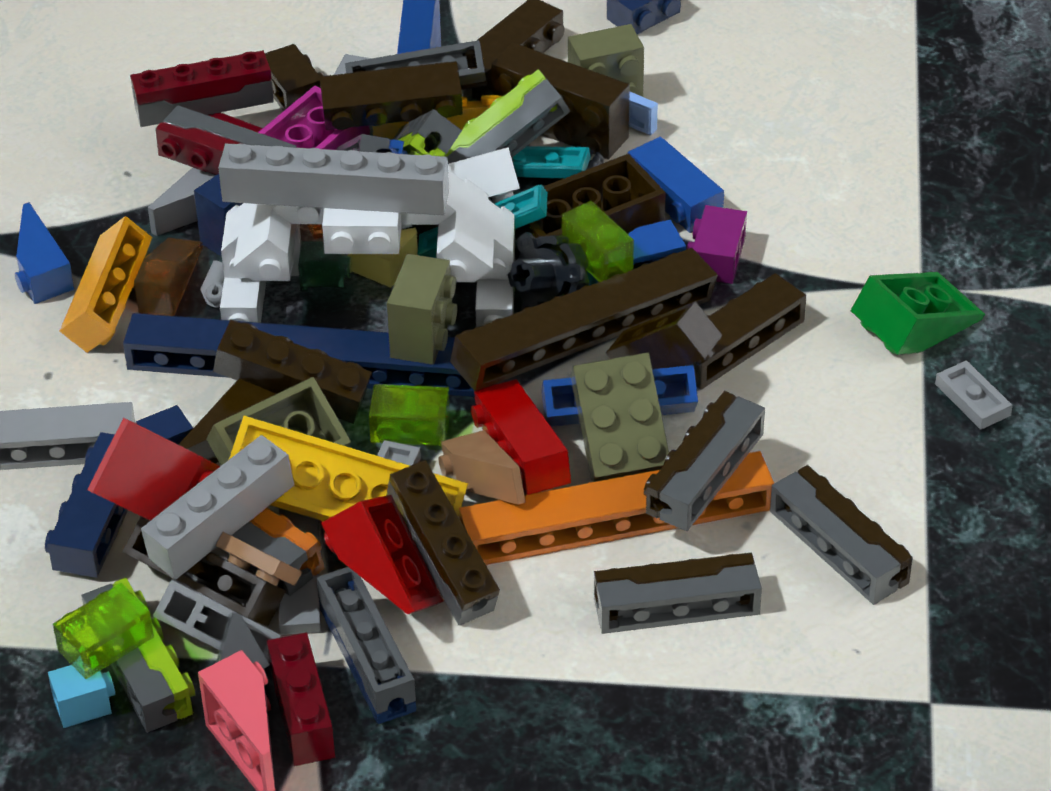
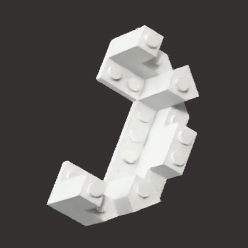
(265, 246)

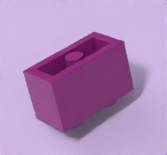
(720, 240)

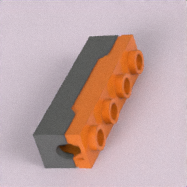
(284, 541)

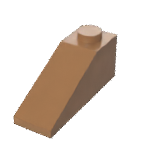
(483, 466)

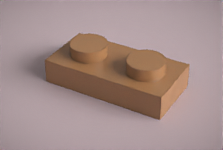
(268, 567)

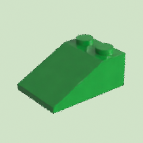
(913, 310)

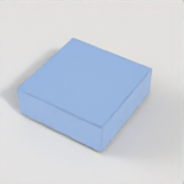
(642, 114)

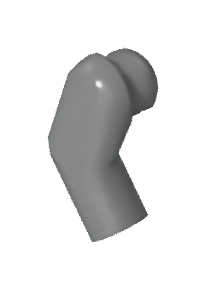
(213, 285)

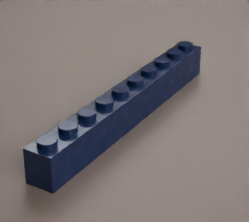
(191, 347)

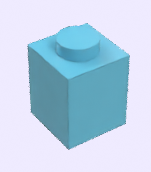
(78, 697)

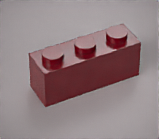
(301, 699)

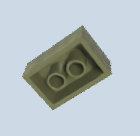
(297, 409)
(619, 416)

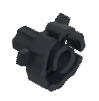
(543, 273)

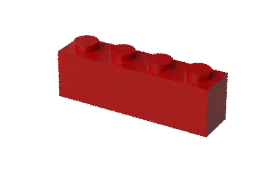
(523, 434)

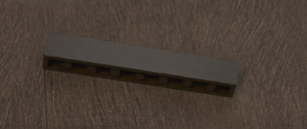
(580, 318)

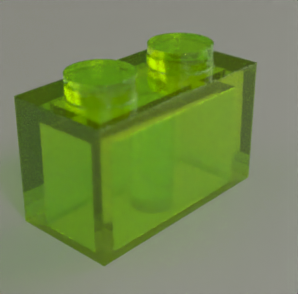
(603, 241)
(409, 414)
(103, 630)

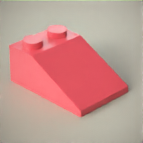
(238, 715)

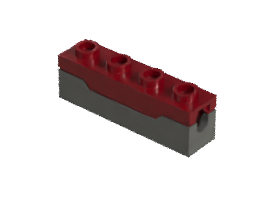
(203, 87)
(200, 139)

